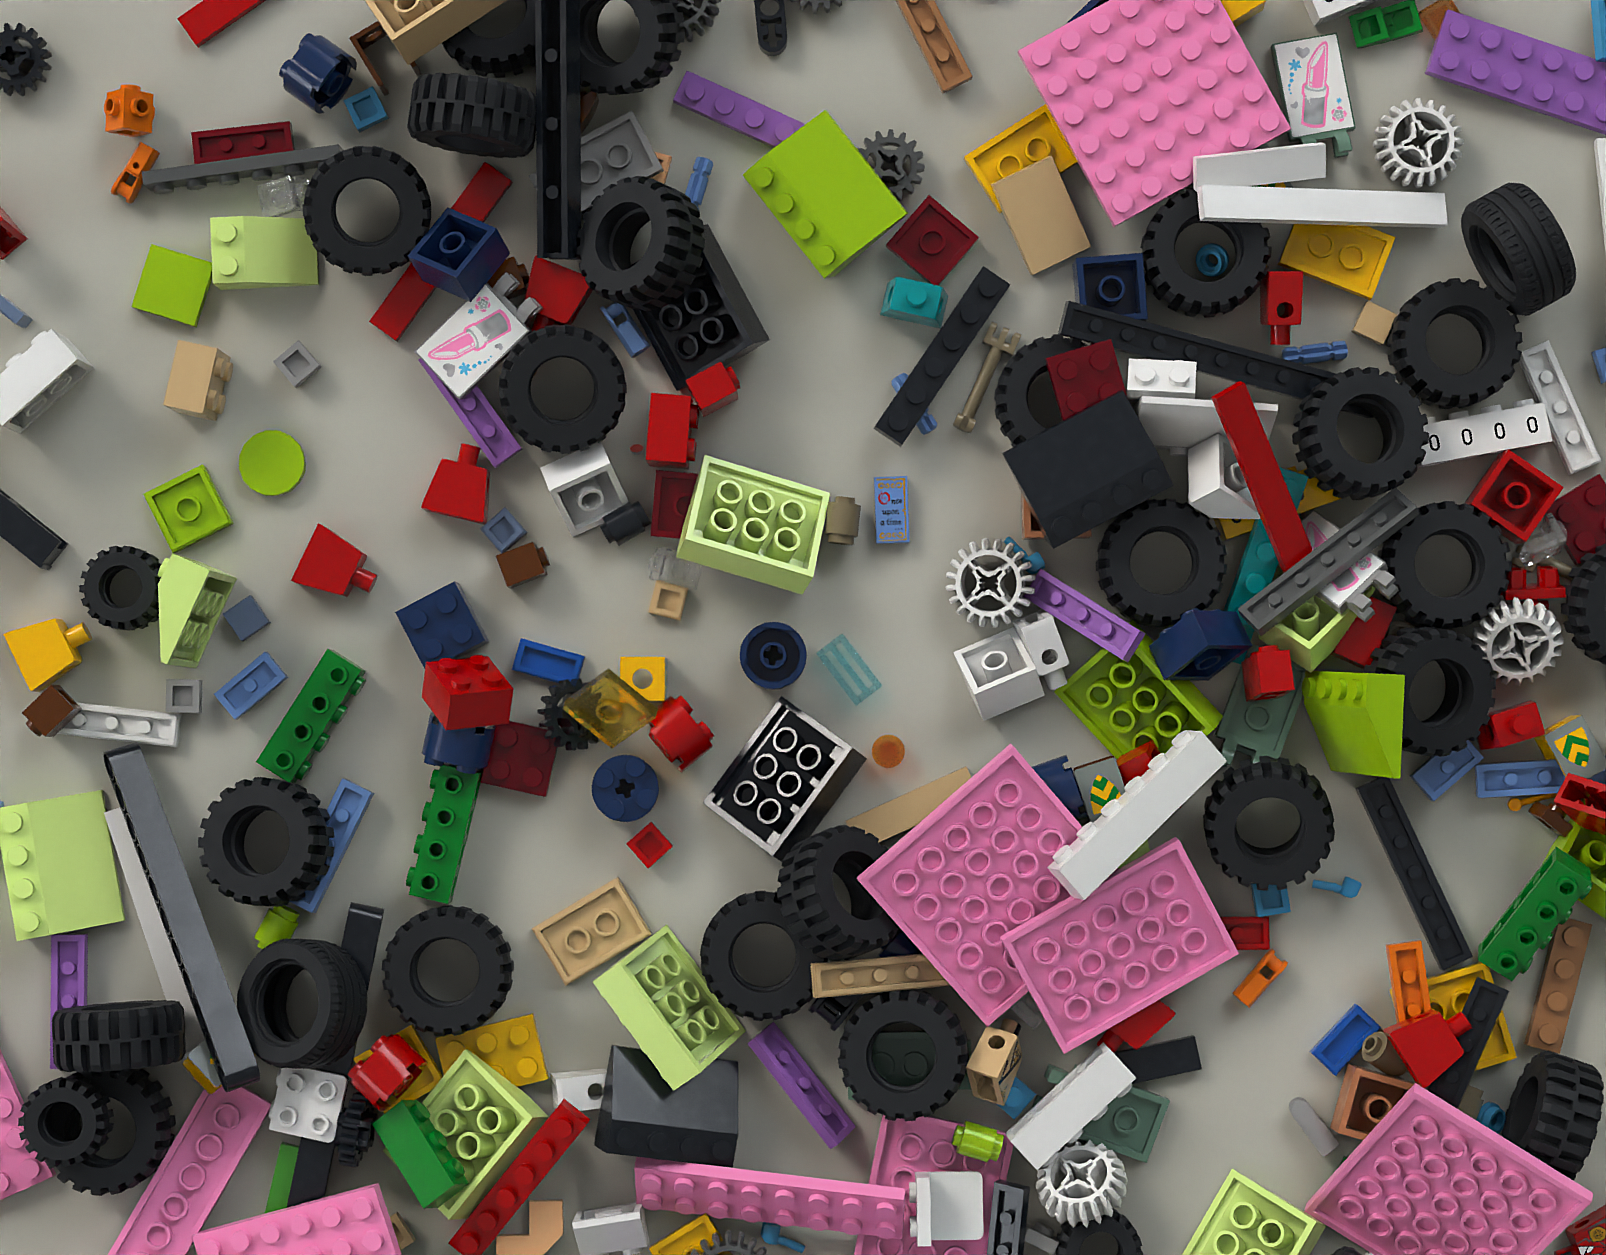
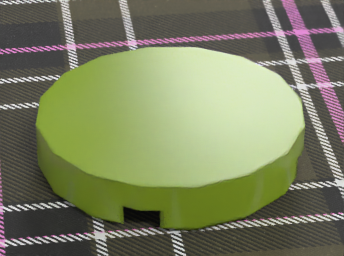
(272, 463)

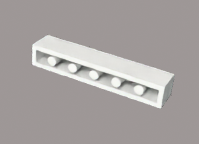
(1136, 813)

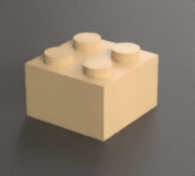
(198, 380)

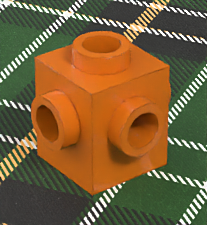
(129, 111)

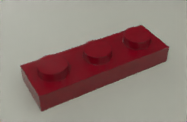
(242, 141)

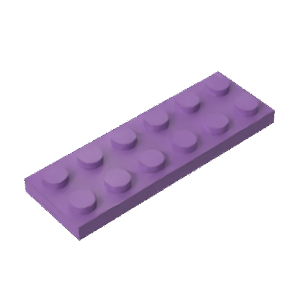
(1520, 70)

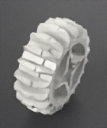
(1444, 132)
(979, 571)
(1543, 635)
(1079, 1193)

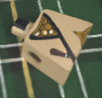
(995, 1062)

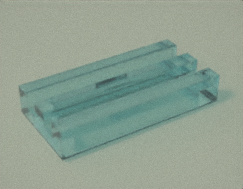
(865, 691)

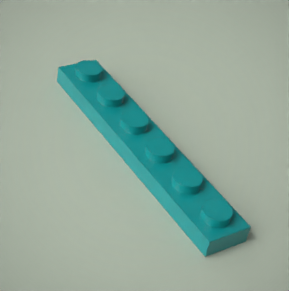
(1259, 558)

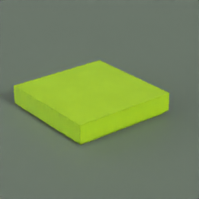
(173, 285)
(188, 508)

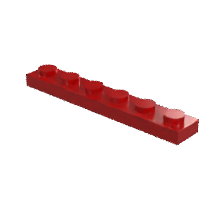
(519, 1180)

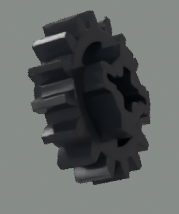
(28, 58)
(571, 731)
(355, 1130)

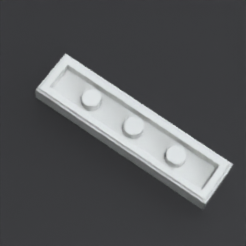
(1261, 166)
(1563, 414)
(125, 725)

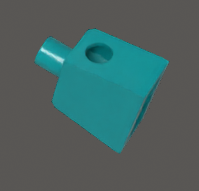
(915, 302)

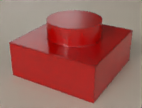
(649, 844)

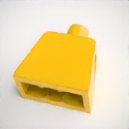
(47, 650)

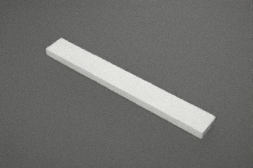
(1321, 206)
(152, 926)

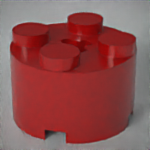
(678, 733)
(387, 1071)

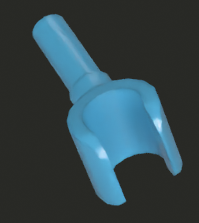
(1036, 559)
(1348, 888)
(770, 1234)

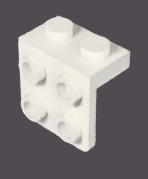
(1160, 379)
(307, 1103)
(946, 1206)

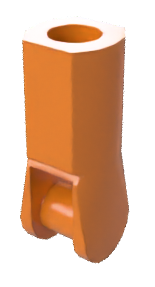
(141, 160)
(1255, 982)

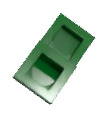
(1385, 24)

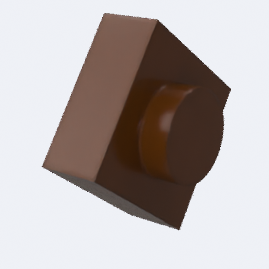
(1551, 817)

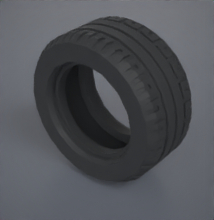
(1518, 248)
(339, 1011)

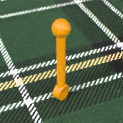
(1515, 804)

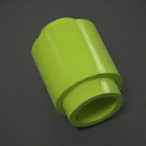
(277, 925)
(977, 1141)

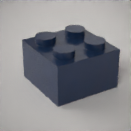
(459, 254)
(1112, 284)
(442, 625)
(1200, 645)

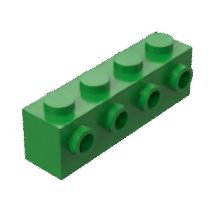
(311, 717)
(445, 834)
(1535, 914)

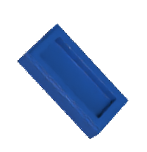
(547, 662)
(1344, 1039)

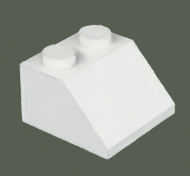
(1217, 481)
(584, 488)
(999, 673)
(611, 1230)

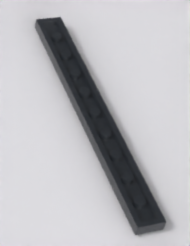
(1212, 356)

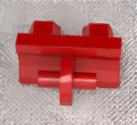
(1547, 585)

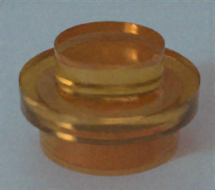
(888, 751)

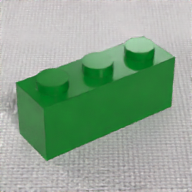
(421, 1153)

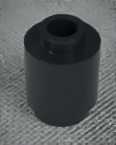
(625, 523)

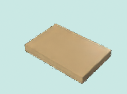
(1040, 215)
(591, 931)

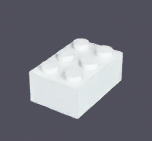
(39, 379)

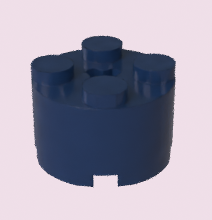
(318, 73)
(760, 641)
(461, 747)
(608, 779)
(1062, 784)

